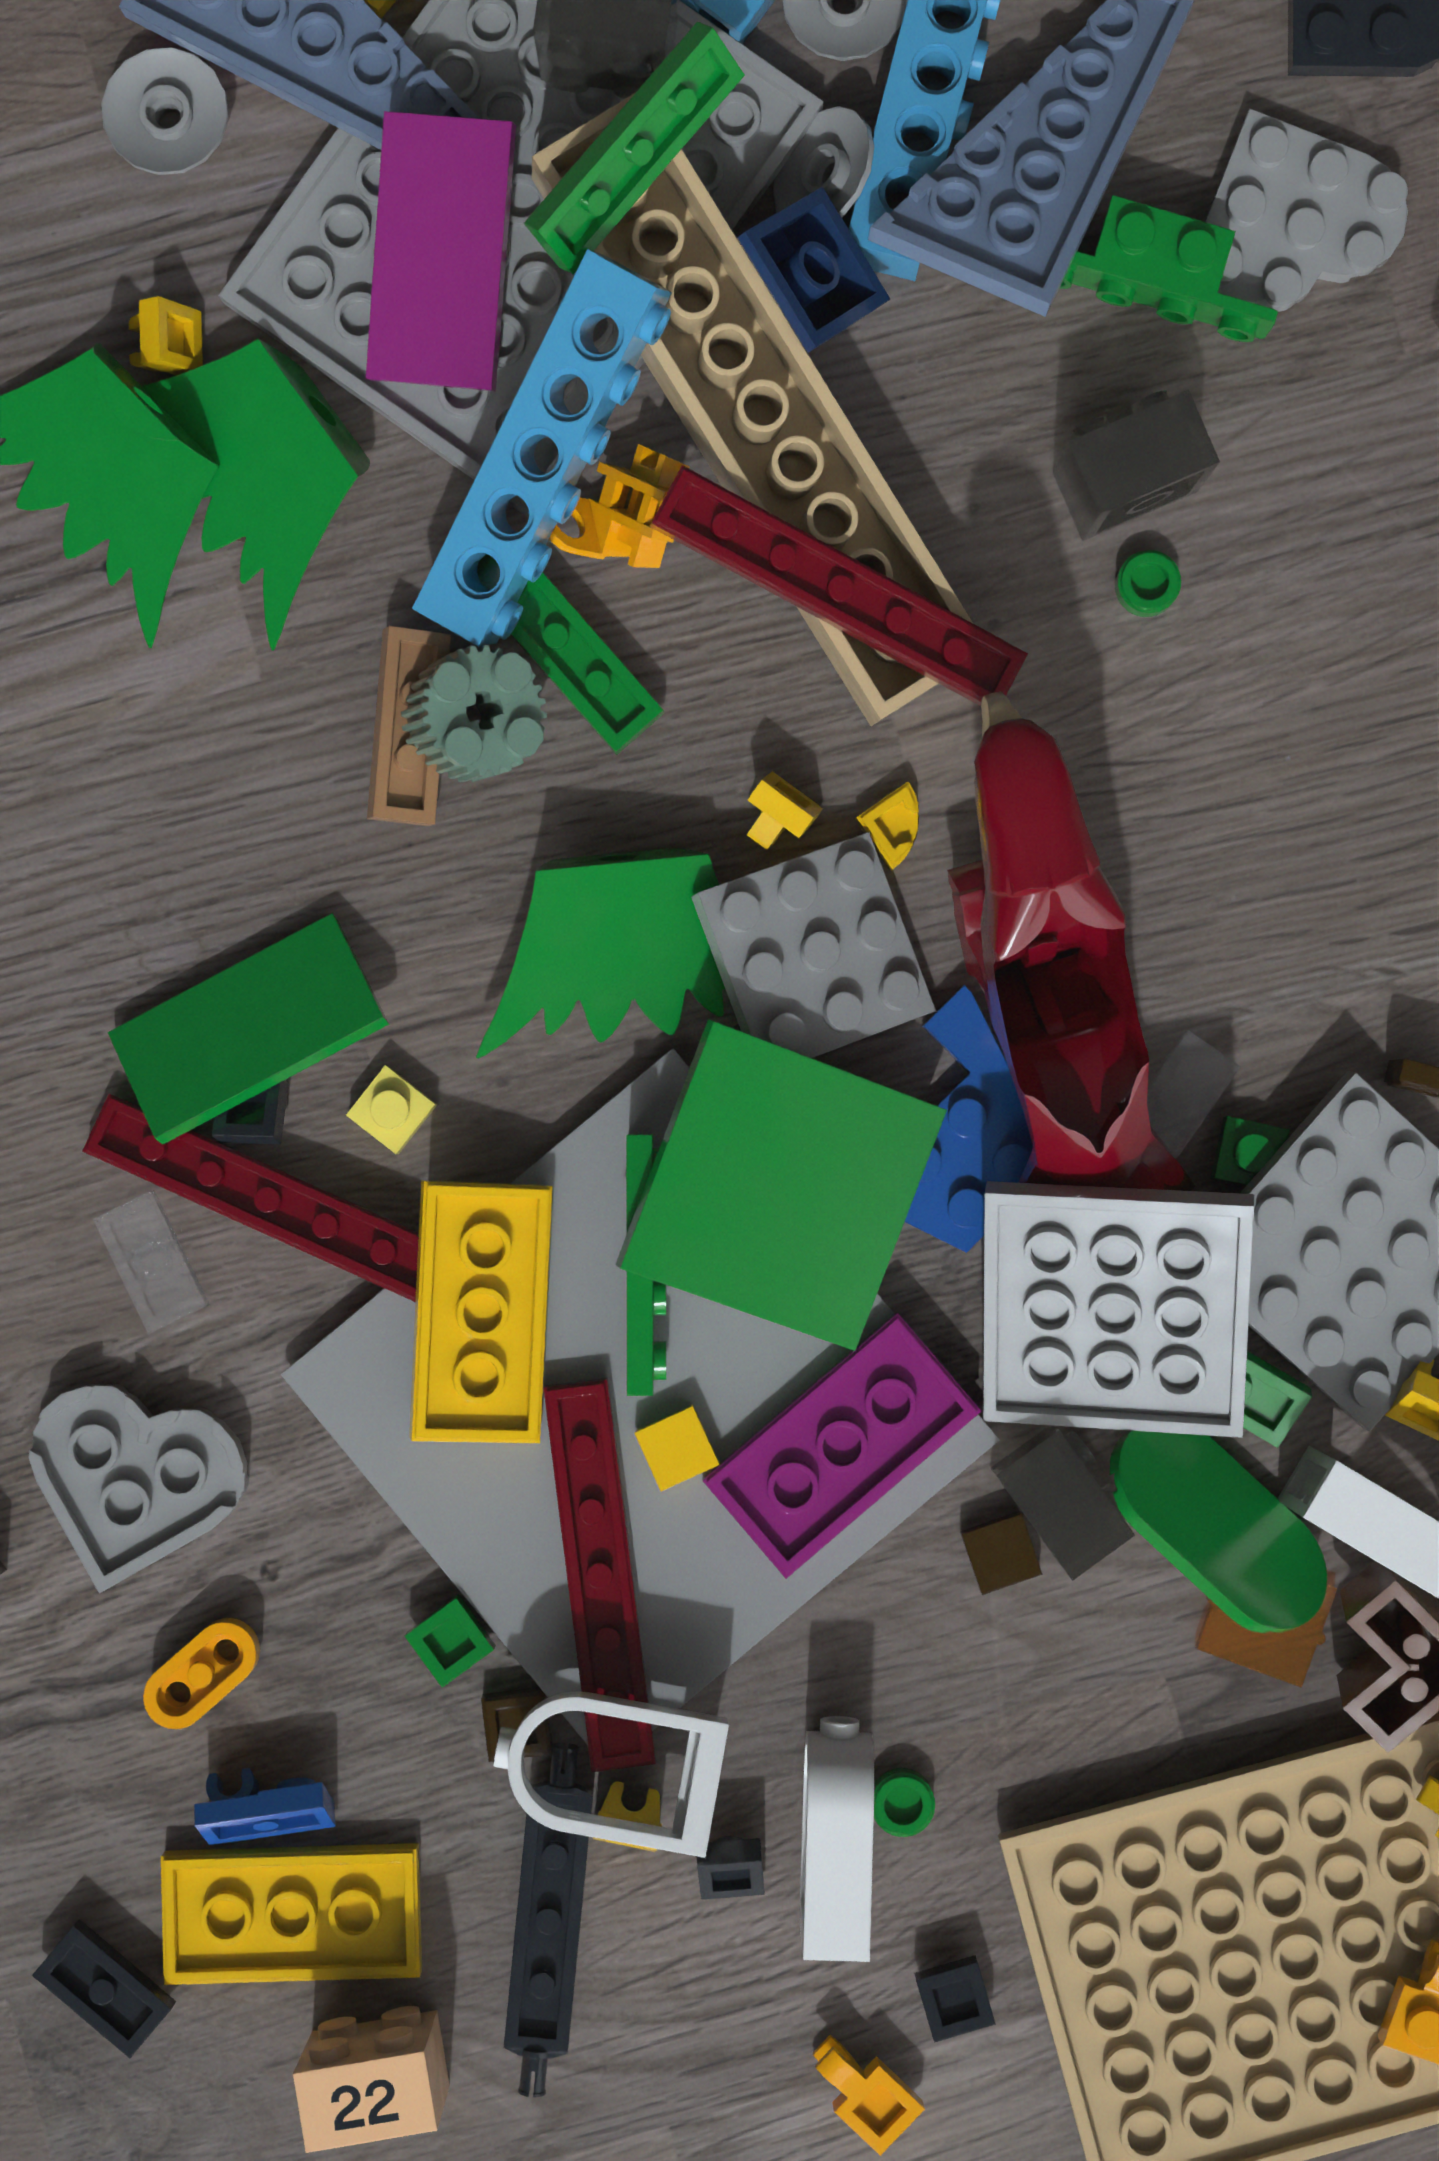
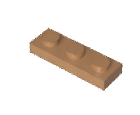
(400, 781)

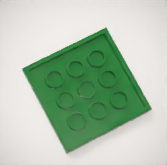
(780, 1186)

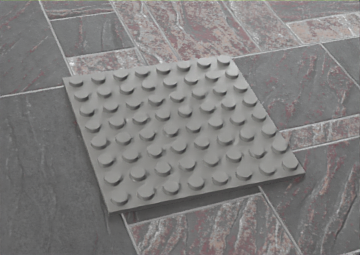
(494, 1506)

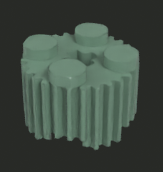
(506, 702)

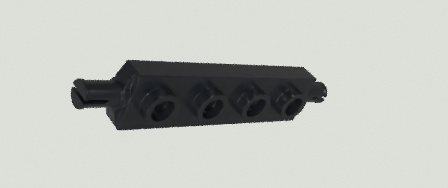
(547, 1928)

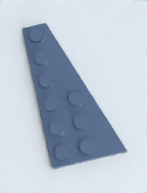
(312, 53)
(1037, 165)

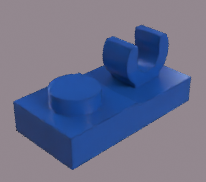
(254, 1814)

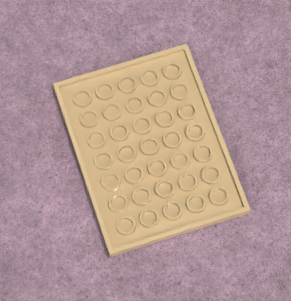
(1235, 1952)

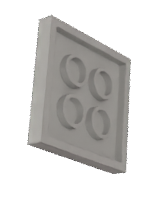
(815, 950)

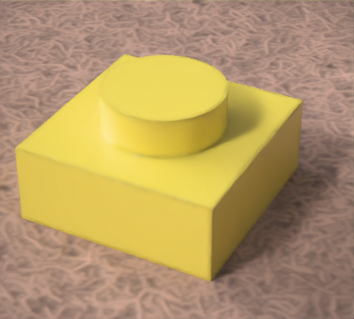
(391, 1109)

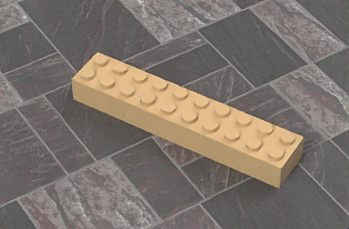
(761, 403)

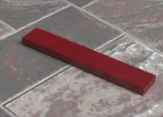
(836, 588)
(259, 1197)
(598, 1567)

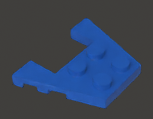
(981, 1132)

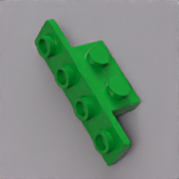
(1169, 266)

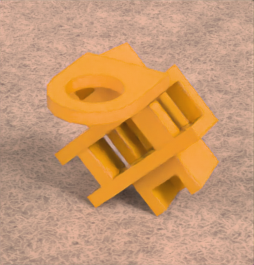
(616, 532)

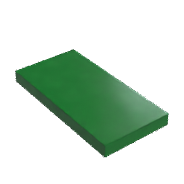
(247, 1029)

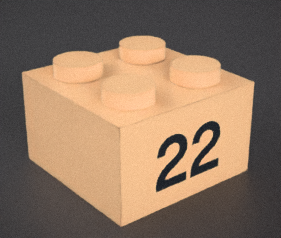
(371, 2079)

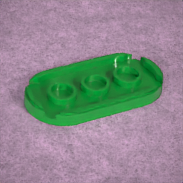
(1220, 1528)

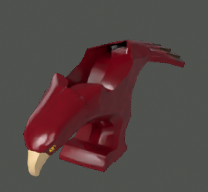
(1067, 1015)

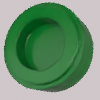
(1148, 583)
(903, 1802)

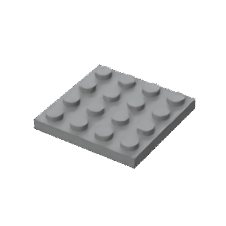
(1349, 1250)
(1116, 1307)

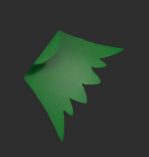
(278, 458)
(116, 464)
(609, 935)

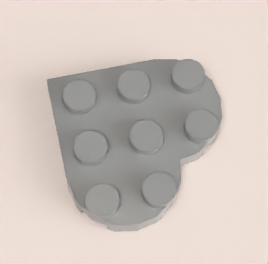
(1302, 212)
(132, 1480)

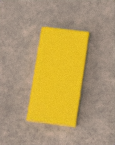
(480, 1312)
(291, 1914)

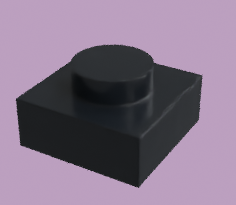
(254, 1120)
(731, 1868)
(954, 1998)

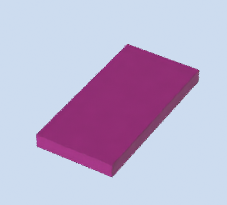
(440, 250)
(841, 1445)

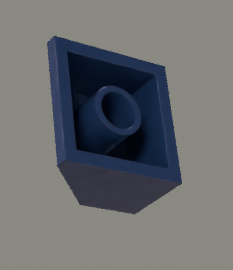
(813, 269)

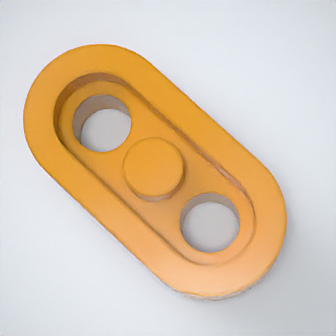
(203, 1671)

